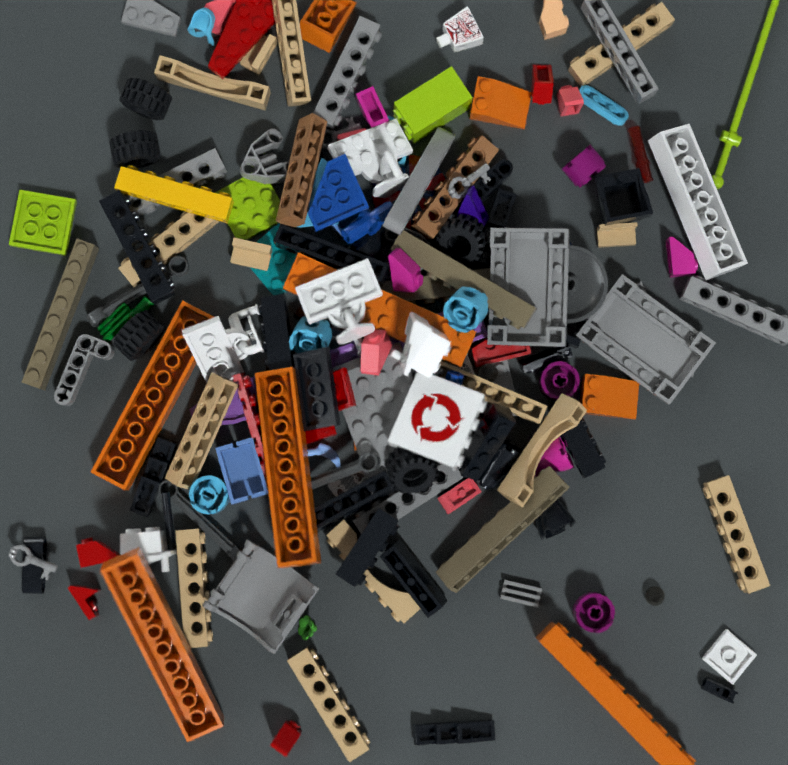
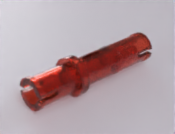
(640, 154)

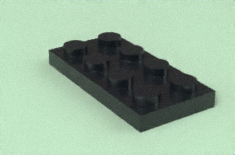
(316, 389)

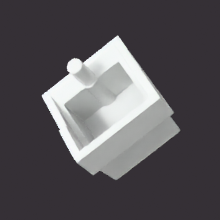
(422, 347)
(152, 543)

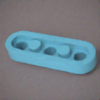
(603, 105)

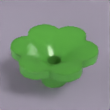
(306, 627)

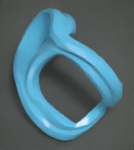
(203, 20)

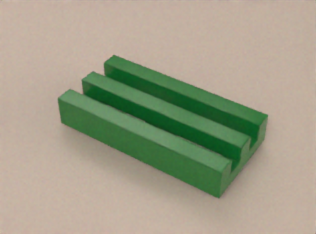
(115, 322)

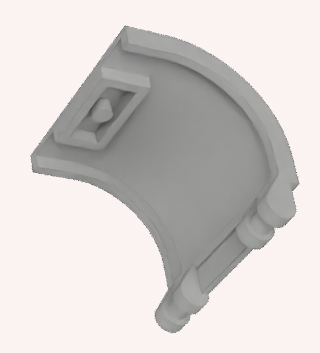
(261, 596)

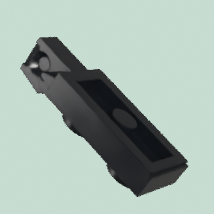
(545, 358)

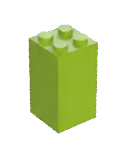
(432, 105)

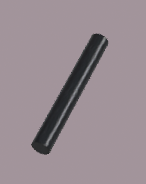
(168, 520)

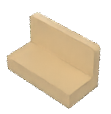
(259, 54)
(616, 235)
(251, 254)

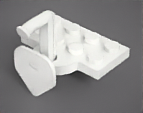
(374, 152)
(341, 296)
(222, 349)

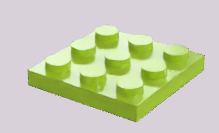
(253, 207)
(42, 222)

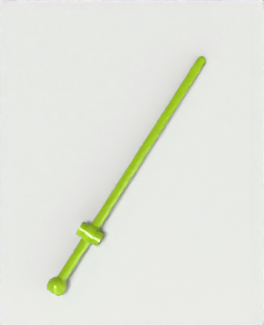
(730, 137)

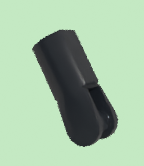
(717, 689)

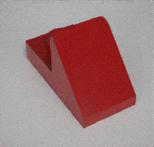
(82, 595)

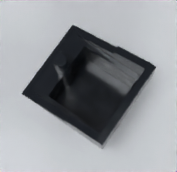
(623, 197)

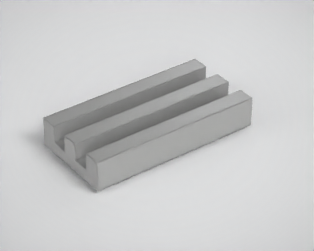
(536, 597)

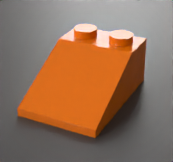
(325, 22)
(500, 103)
(609, 396)

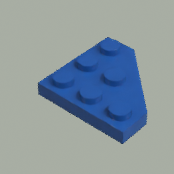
(336, 195)

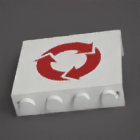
(437, 419)

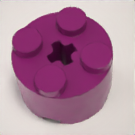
(584, 165)
(564, 372)
(604, 615)

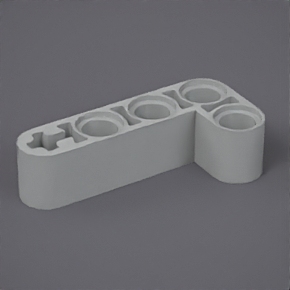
(80, 371)

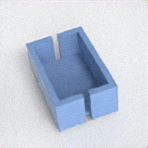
(242, 471)

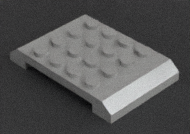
(535, 269)
(645, 340)
(376, 407)

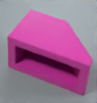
(371, 107)
(680, 259)
(404, 272)

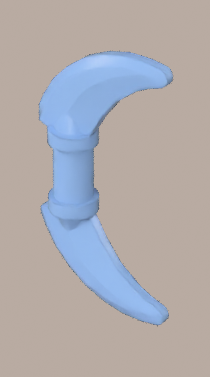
(326, 451)

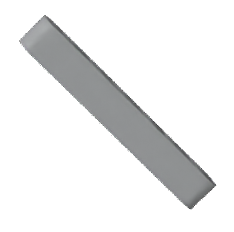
(419, 181)

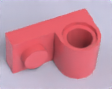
(459, 495)

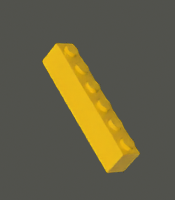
(174, 194)

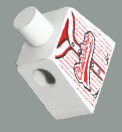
(460, 32)

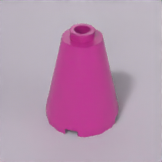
(555, 457)

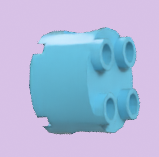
(466, 309)
(310, 337)
(209, 495)

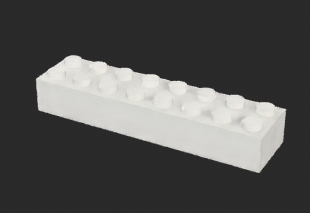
(697, 201)

